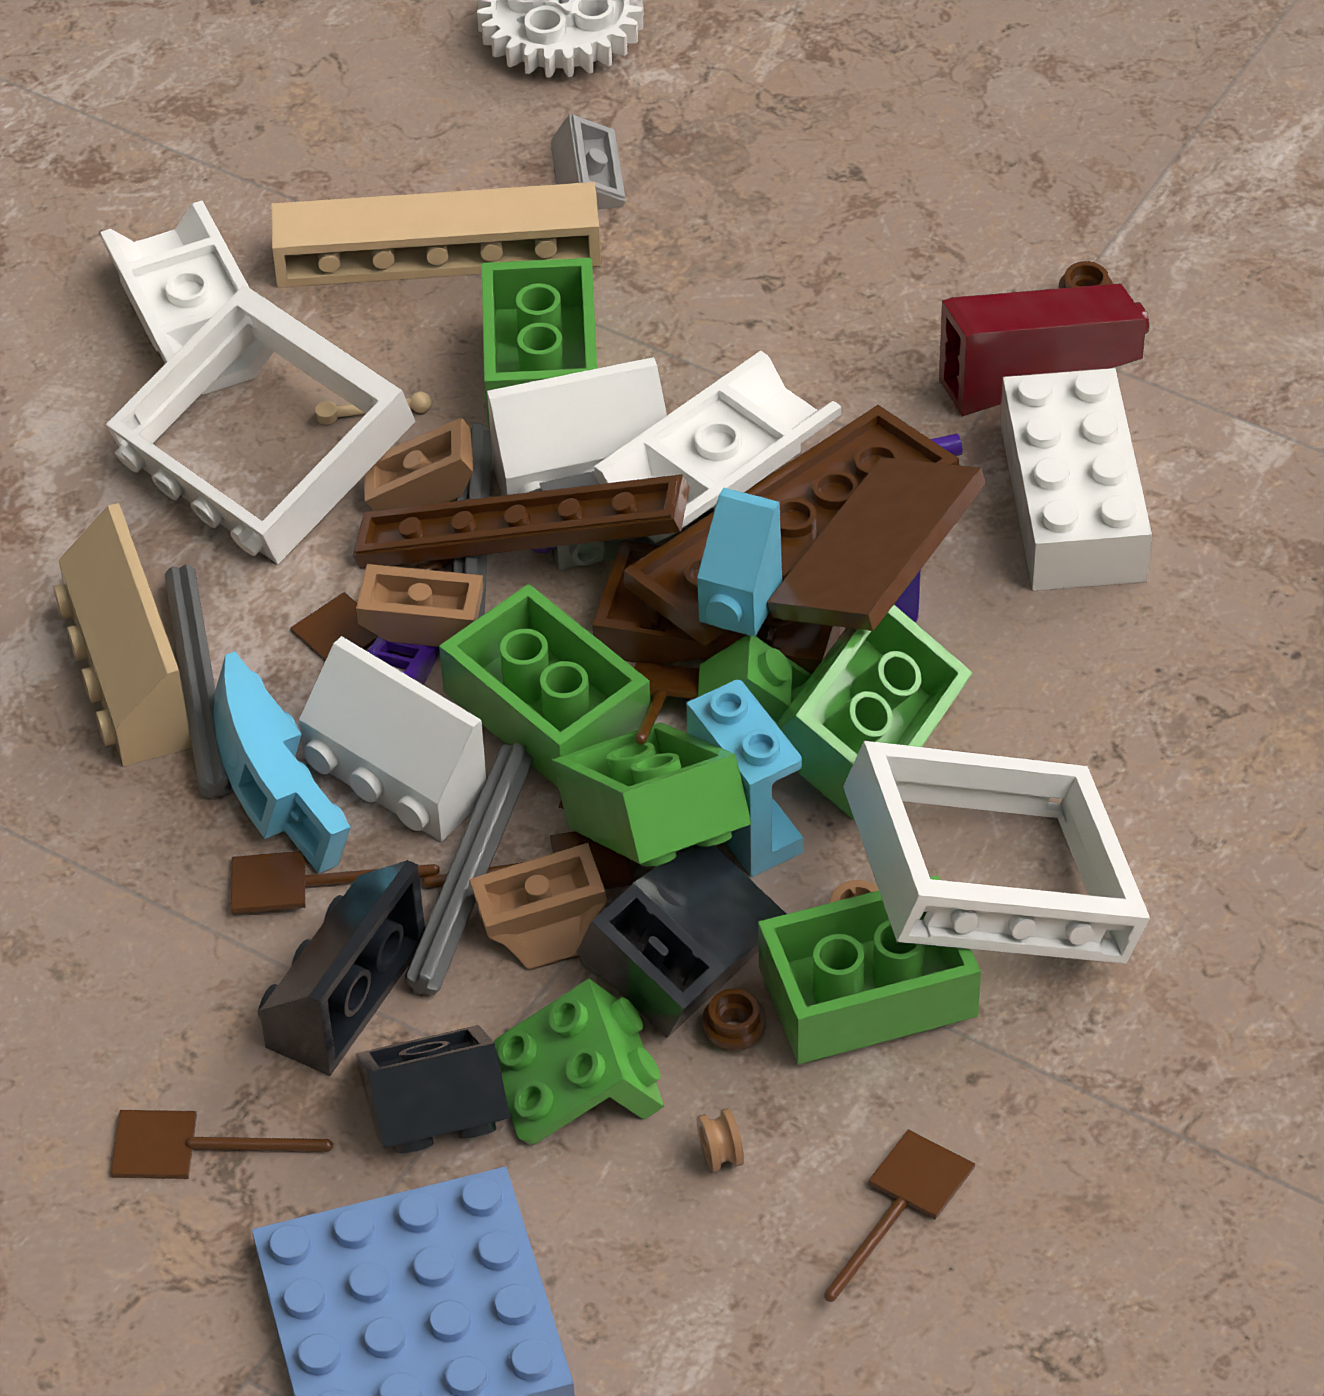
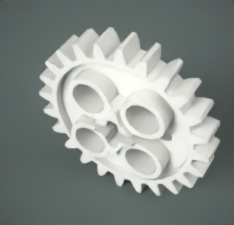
(559, 31)

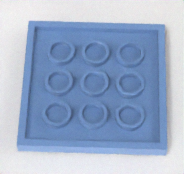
(414, 1296)

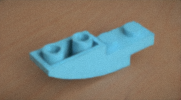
(260, 761)

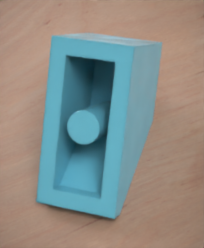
(740, 562)

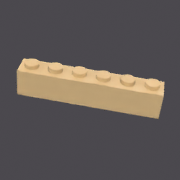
(431, 233)

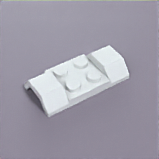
(180, 284)
(722, 437)

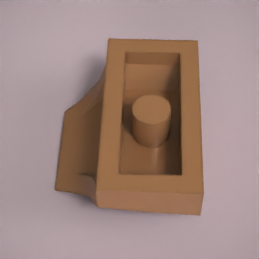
(422, 469)
(417, 603)
(541, 905)

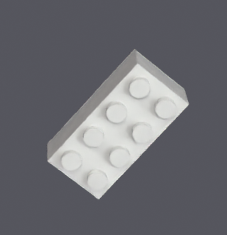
(1075, 479)

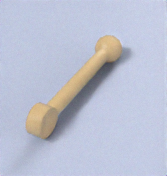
(328, 412)

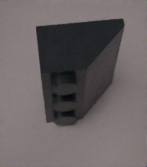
(345, 968)

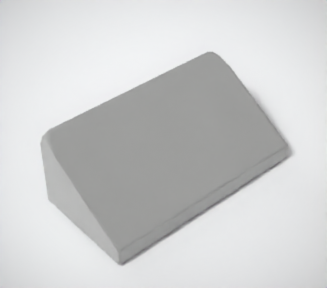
(589, 153)

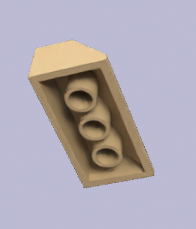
(123, 643)

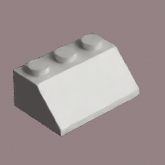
(570, 422)
(394, 741)

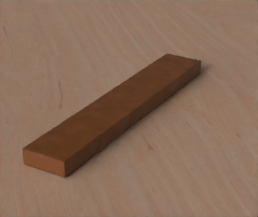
(522, 521)

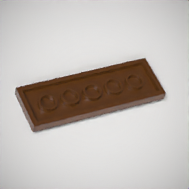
(809, 496)

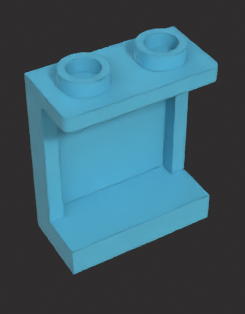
(739, 724)

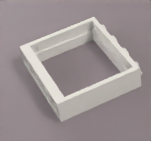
(201, 362)
(988, 914)

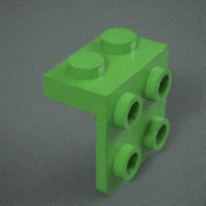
(574, 1059)

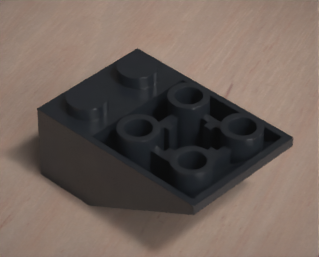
(678, 934)

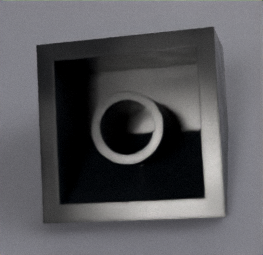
(434, 1088)

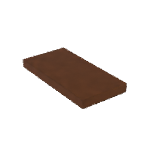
(876, 543)

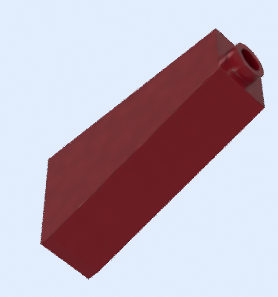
(1034, 335)

